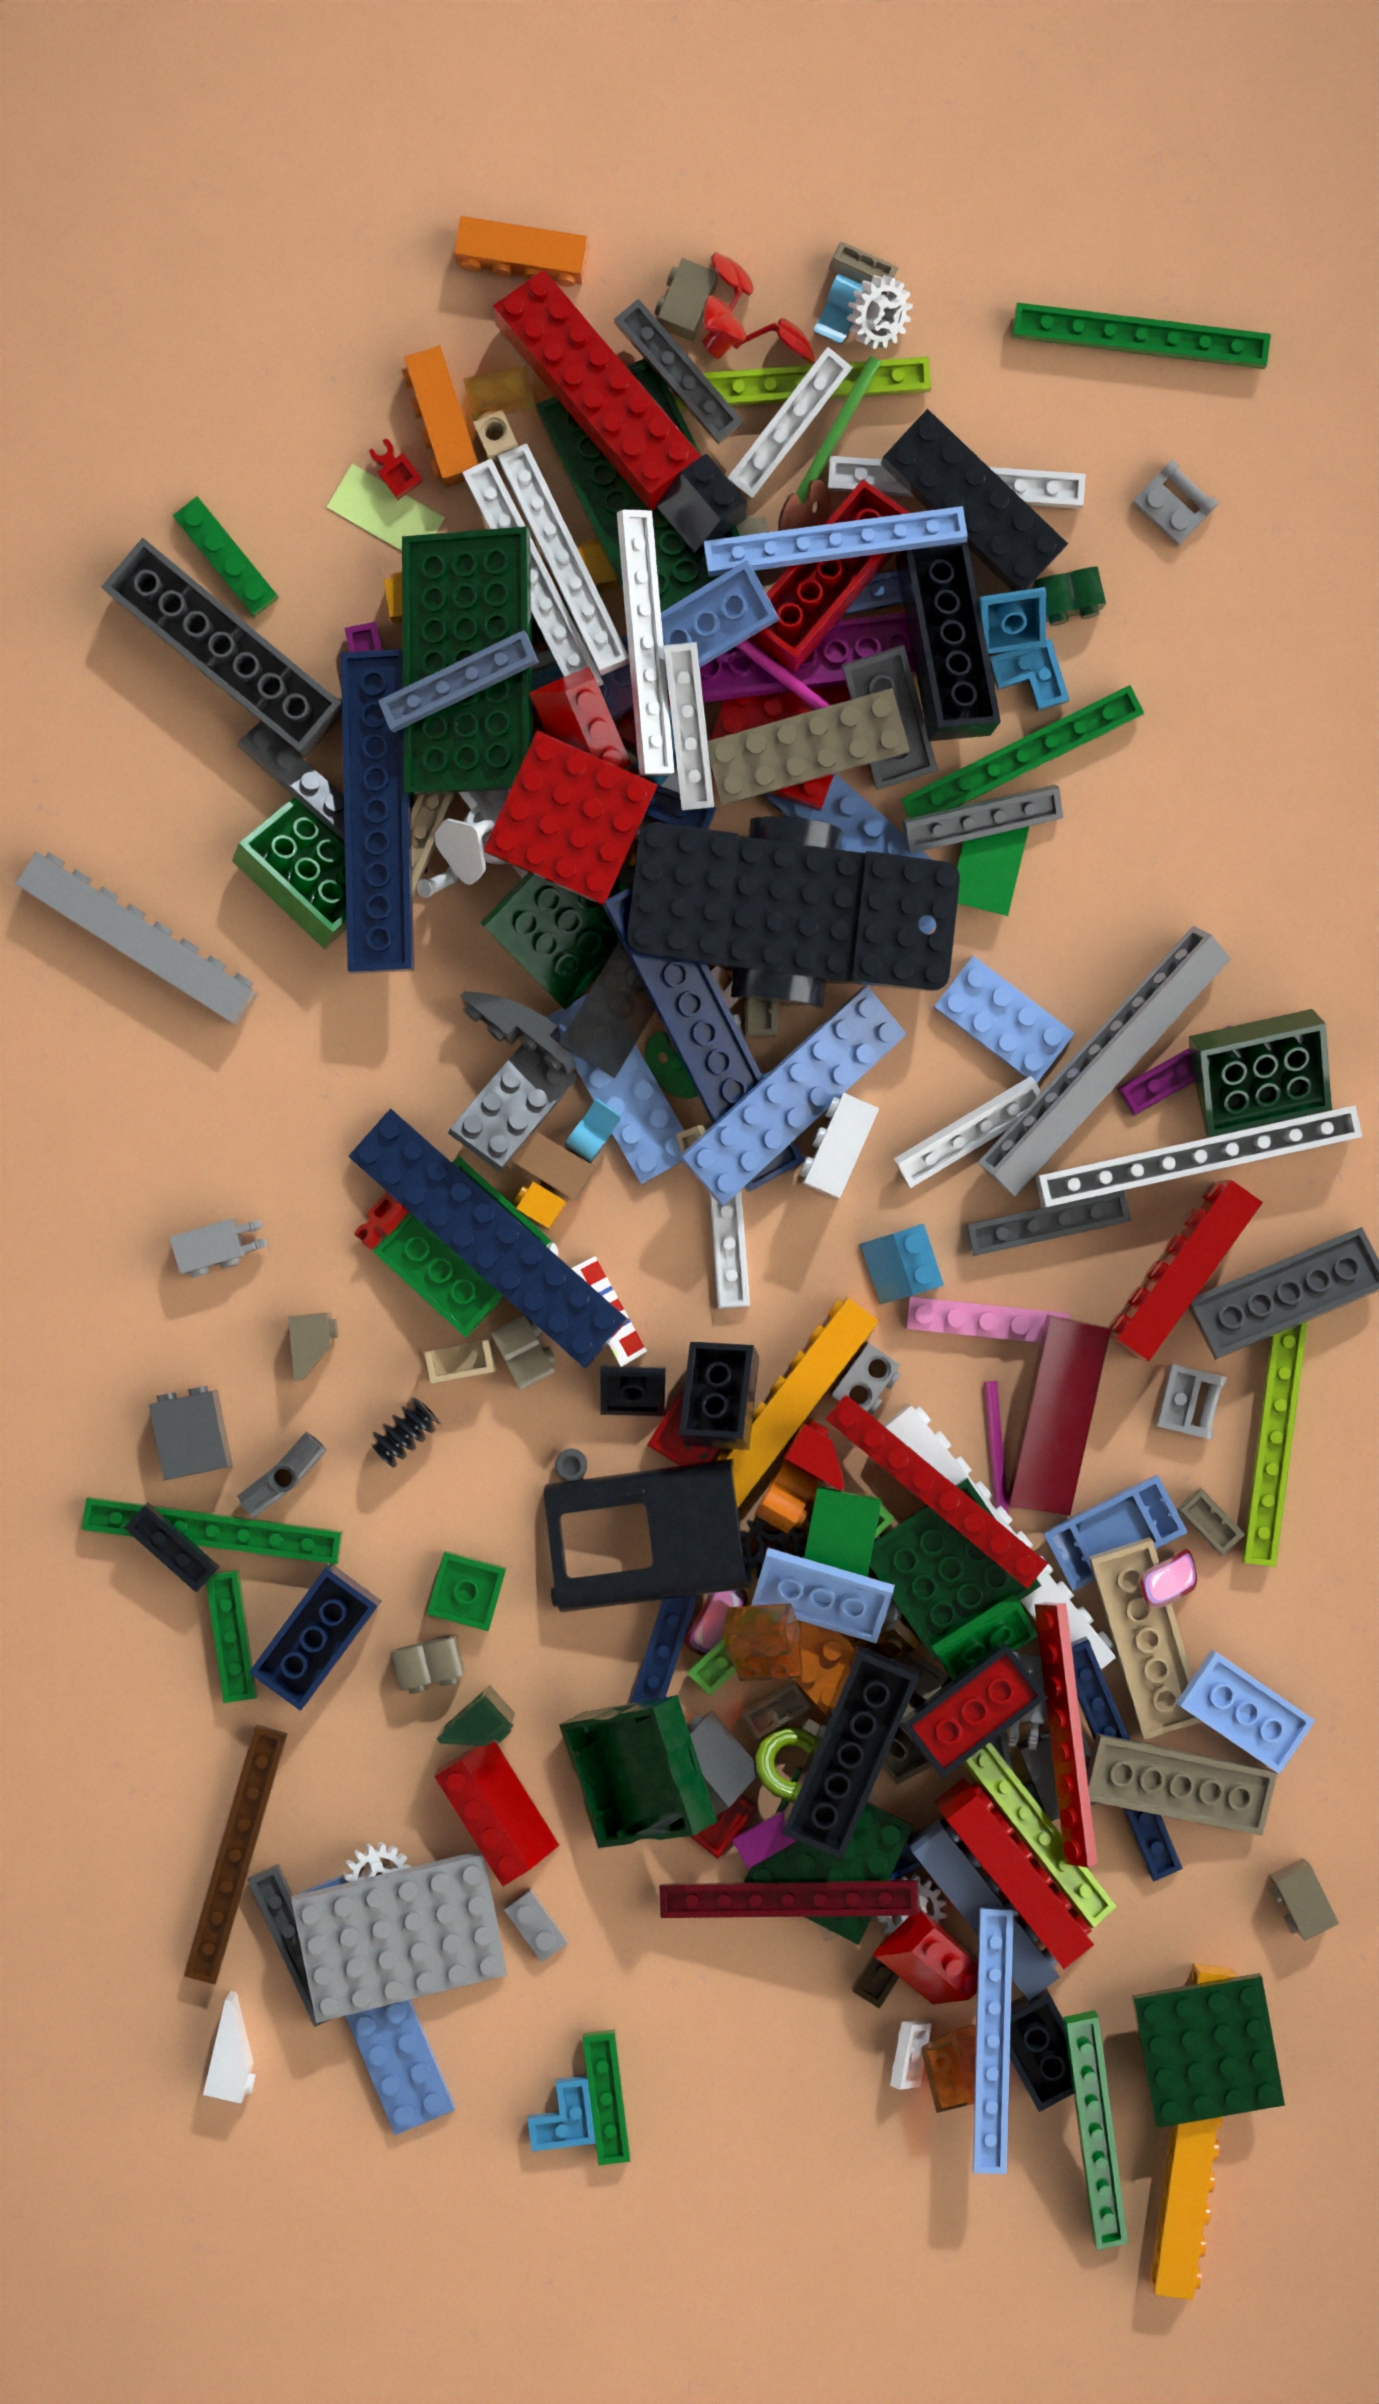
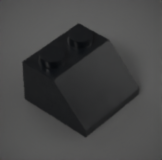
(702, 504)

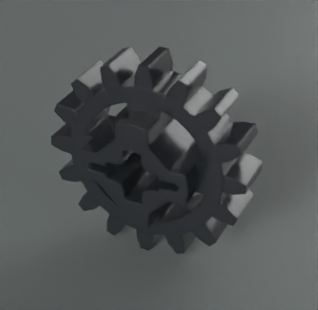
(756, 1530)

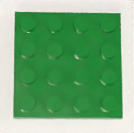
(439, 1272)

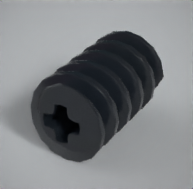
(404, 1432)

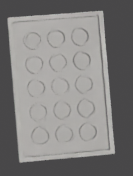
(399, 1936)

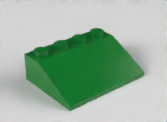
(299, 869)

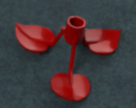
(728, 331)

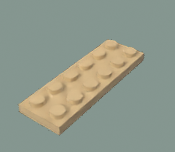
(1144, 1639)

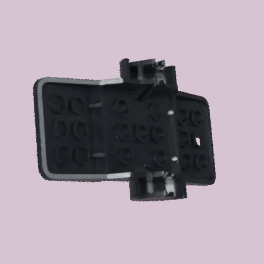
(791, 909)

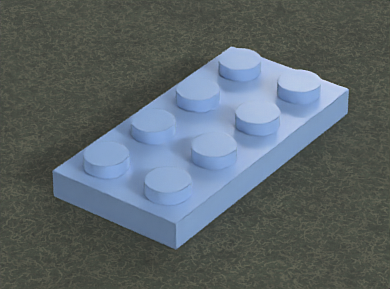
(1004, 1020)
(824, 1594)
(1245, 1711)

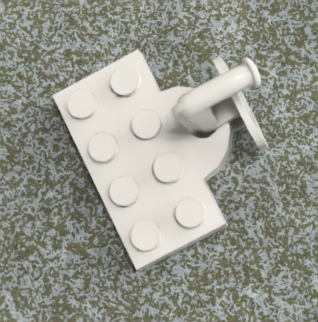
(464, 842)

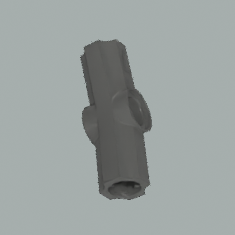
(268, 1489)

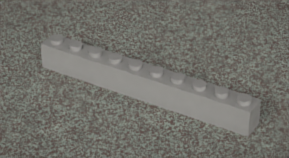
(1104, 1060)

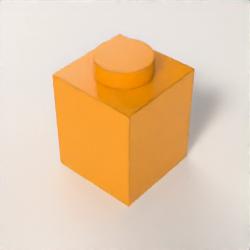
(539, 1204)

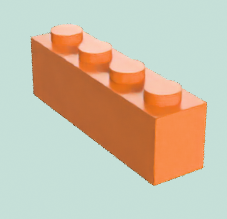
(520, 250)
(441, 413)

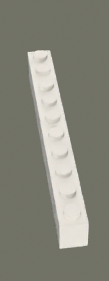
(1198, 1156)
(912, 1429)

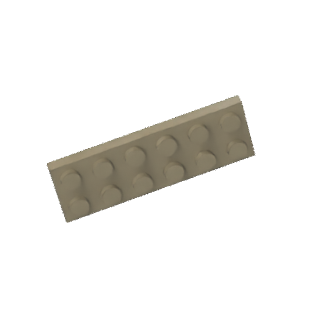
(807, 747)
(1179, 1784)

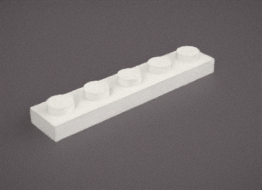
(789, 422)
(689, 725)
(966, 1133)

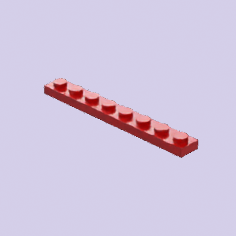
(936, 1491)
(1065, 1734)

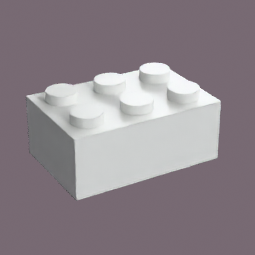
(838, 1145)

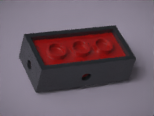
(973, 1709)

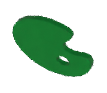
(672, 1074)

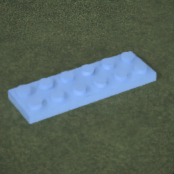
(647, 1119)

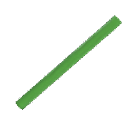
(839, 426)

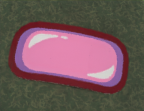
(1169, 1580)
(711, 1619)

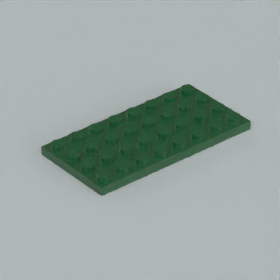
(606, 492)
(457, 600)

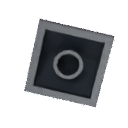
(632, 1390)

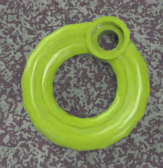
(766, 1755)

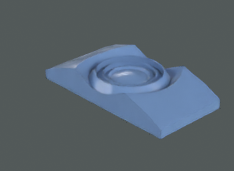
(1122, 1519)

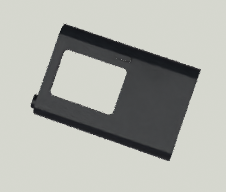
(690, 1532)

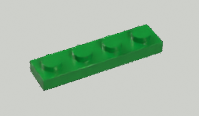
(225, 556)
(231, 1636)
(606, 2097)

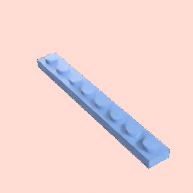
(837, 540)
(992, 2040)

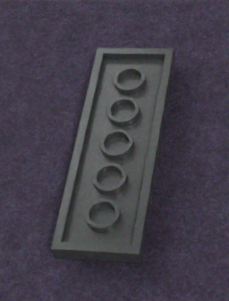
(1287, 1293)

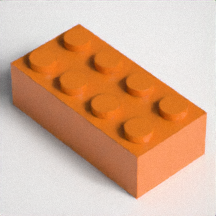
(823, 1662)

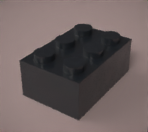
(719, 1395)
(1040, 2049)

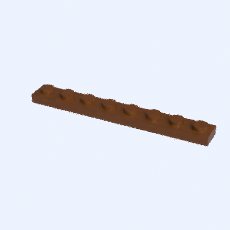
(236, 1854)

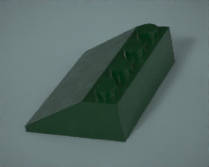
(1261, 1072)

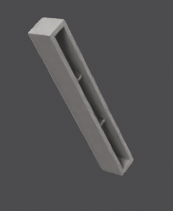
(137, 938)

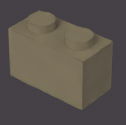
(685, 301)
(1303, 1900)

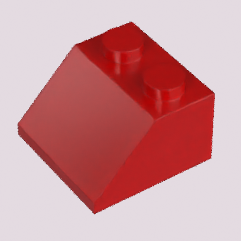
(815, 1453)

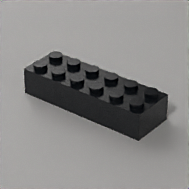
(998, 522)
(948, 642)
(849, 1751)

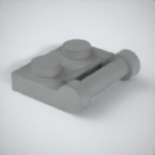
(1167, 511)
(1181, 1397)

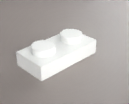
(909, 2063)

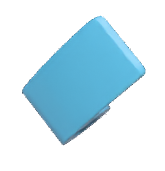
(833, 320)
(593, 1130)

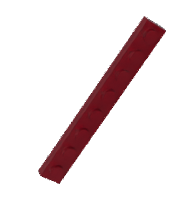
(789, 1899)

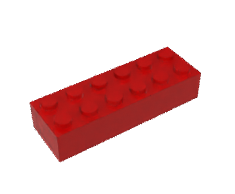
(817, 594)
(1184, 1268)
(1015, 1871)

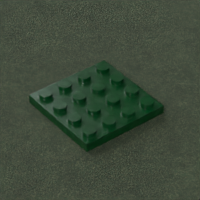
(554, 935)
(940, 1573)
(869, 1857)
(1208, 2050)

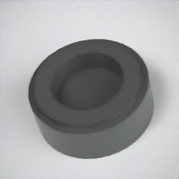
(571, 1464)

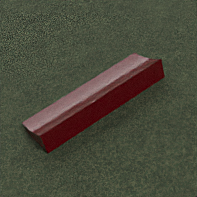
(1058, 1415)

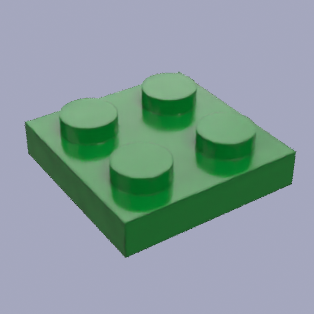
(466, 1590)

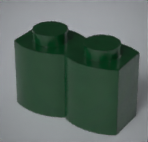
(1072, 595)

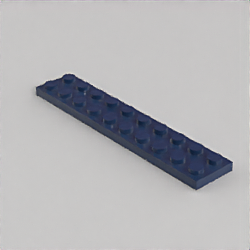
(375, 818)
(700, 1032)
(488, 1238)

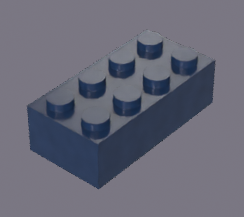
(315, 1636)

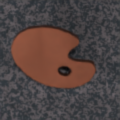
(800, 515)

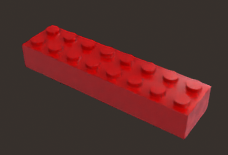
(594, 386)

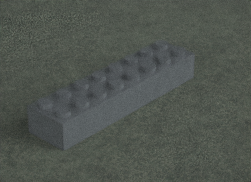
(223, 647)

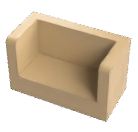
(460, 1361)

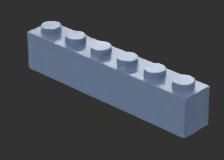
(968, 1889)

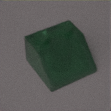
(479, 1722)

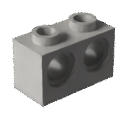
(858, 1374)

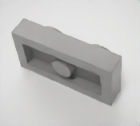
(536, 1925)

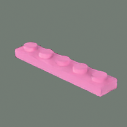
(977, 1319)

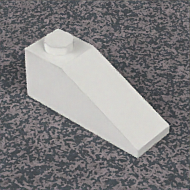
(231, 2059)

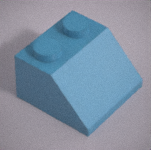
(1014, 620)
(902, 1264)

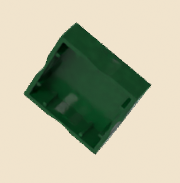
(638, 1772)

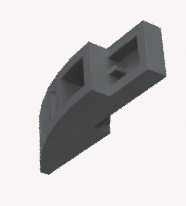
(511, 1020)

